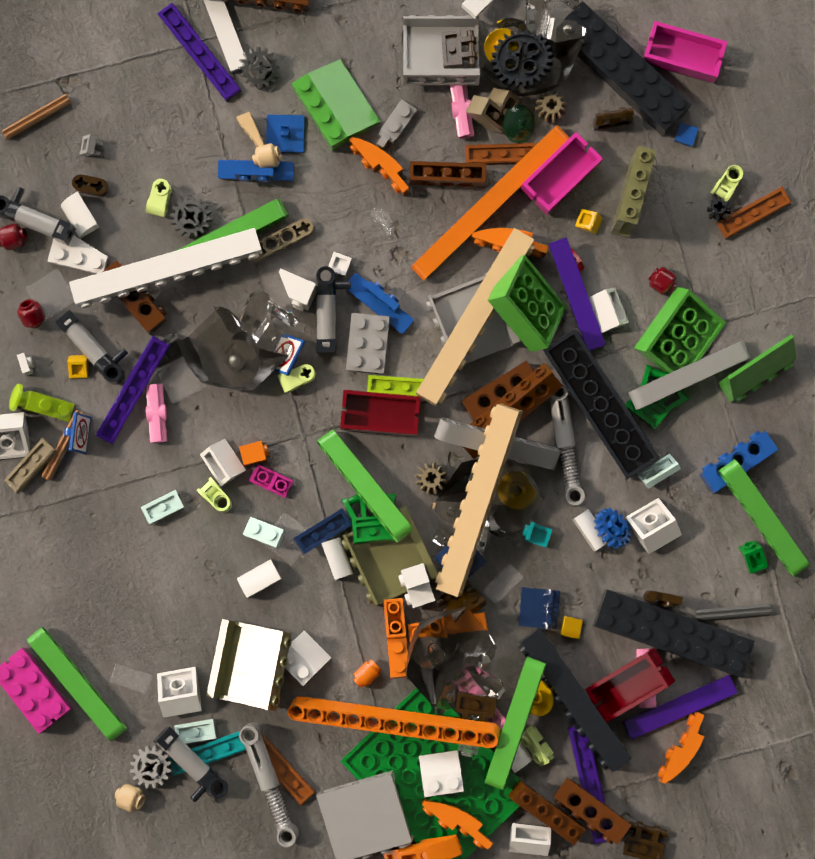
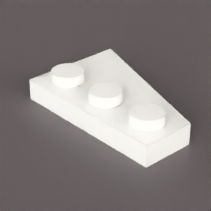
(78, 256)

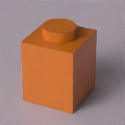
(254, 453)

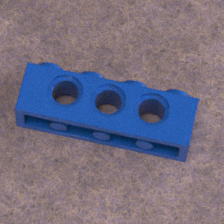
(760, 440)

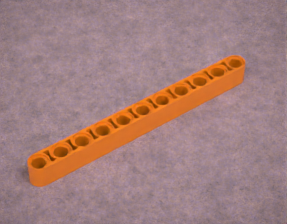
(489, 203)
(403, 719)

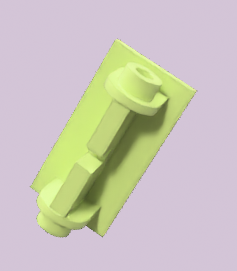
(540, 753)

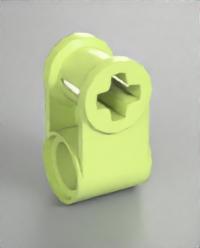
(727, 185)
(159, 201)
(295, 378)
(213, 493)

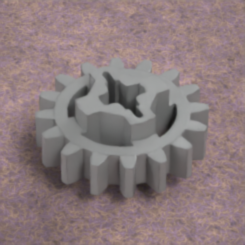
(146, 760)

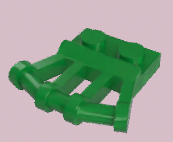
(656, 411)
(366, 528)

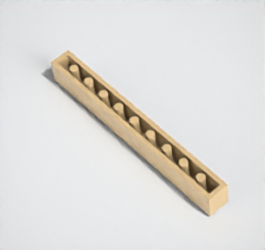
(471, 322)
(478, 500)

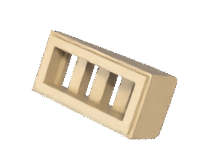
(248, 125)

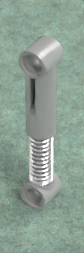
(565, 442)
(268, 782)

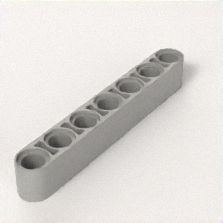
(689, 375)
(521, 449)

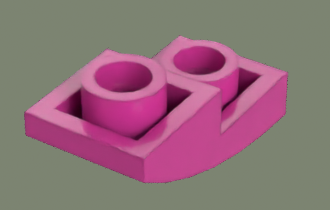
(271, 480)

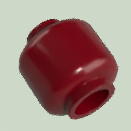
(12, 237)
(662, 280)
(30, 313)

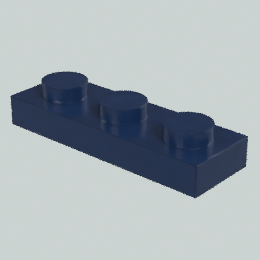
(322, 531)

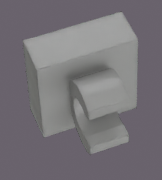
(88, 146)

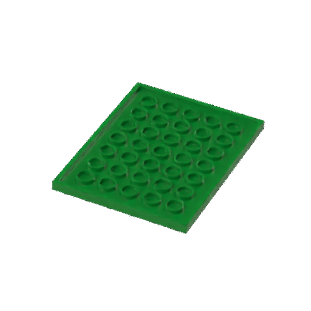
(389, 752)

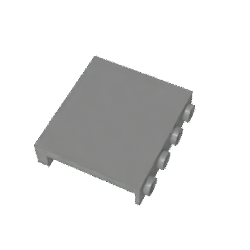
(425, 55)
(449, 308)
(364, 817)

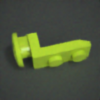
(40, 404)

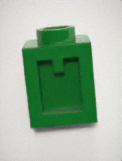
(753, 556)

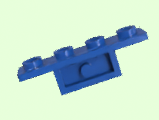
(246, 171)
(378, 301)

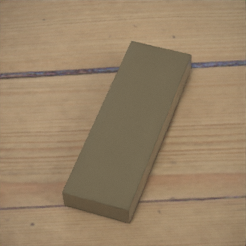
(30, 465)

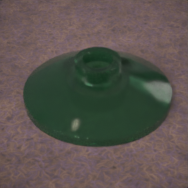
(513, 124)

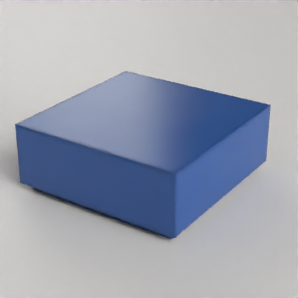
(686, 134)

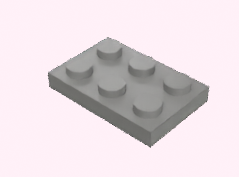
(368, 343)

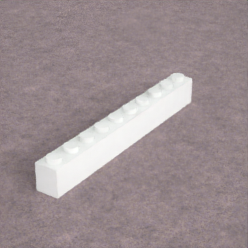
(165, 268)

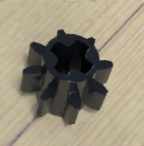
(719, 204)

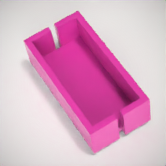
(684, 52)
(561, 173)
(33, 690)

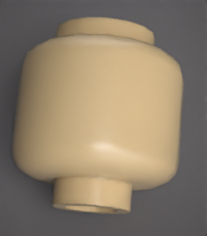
(267, 156)
(129, 798)

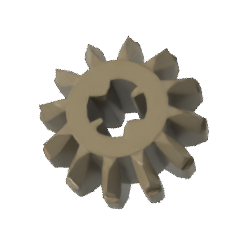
(551, 99)
(424, 476)

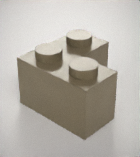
(492, 110)

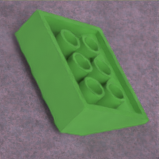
(335, 104)
(528, 304)
(680, 332)
(759, 369)

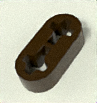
(89, 189)

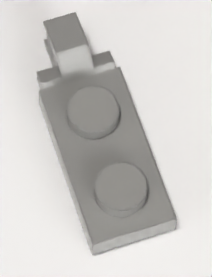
(396, 124)

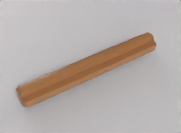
(36, 116)
(61, 448)

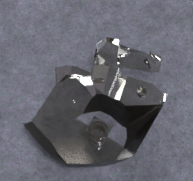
(563, 36)
(240, 349)
(506, 514)
(450, 657)

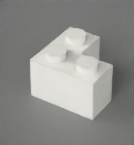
(417, 586)

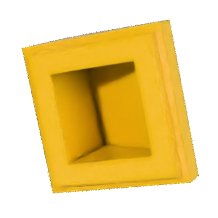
(589, 221)
(78, 366)
(571, 627)

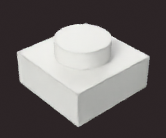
(340, 263)
(26, 364)

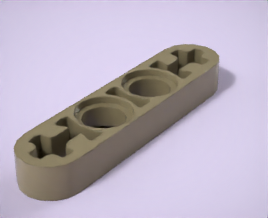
(281, 243)

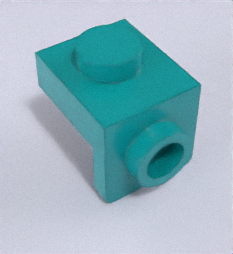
(537, 534)

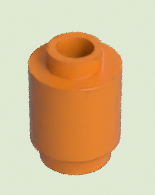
(366, 673)

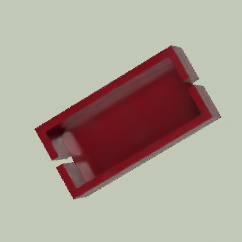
(380, 413)
(630, 685)

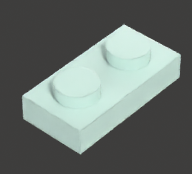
(658, 471)
(162, 507)
(264, 532)
(196, 731)

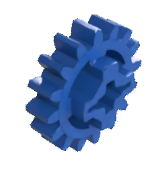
(612, 528)

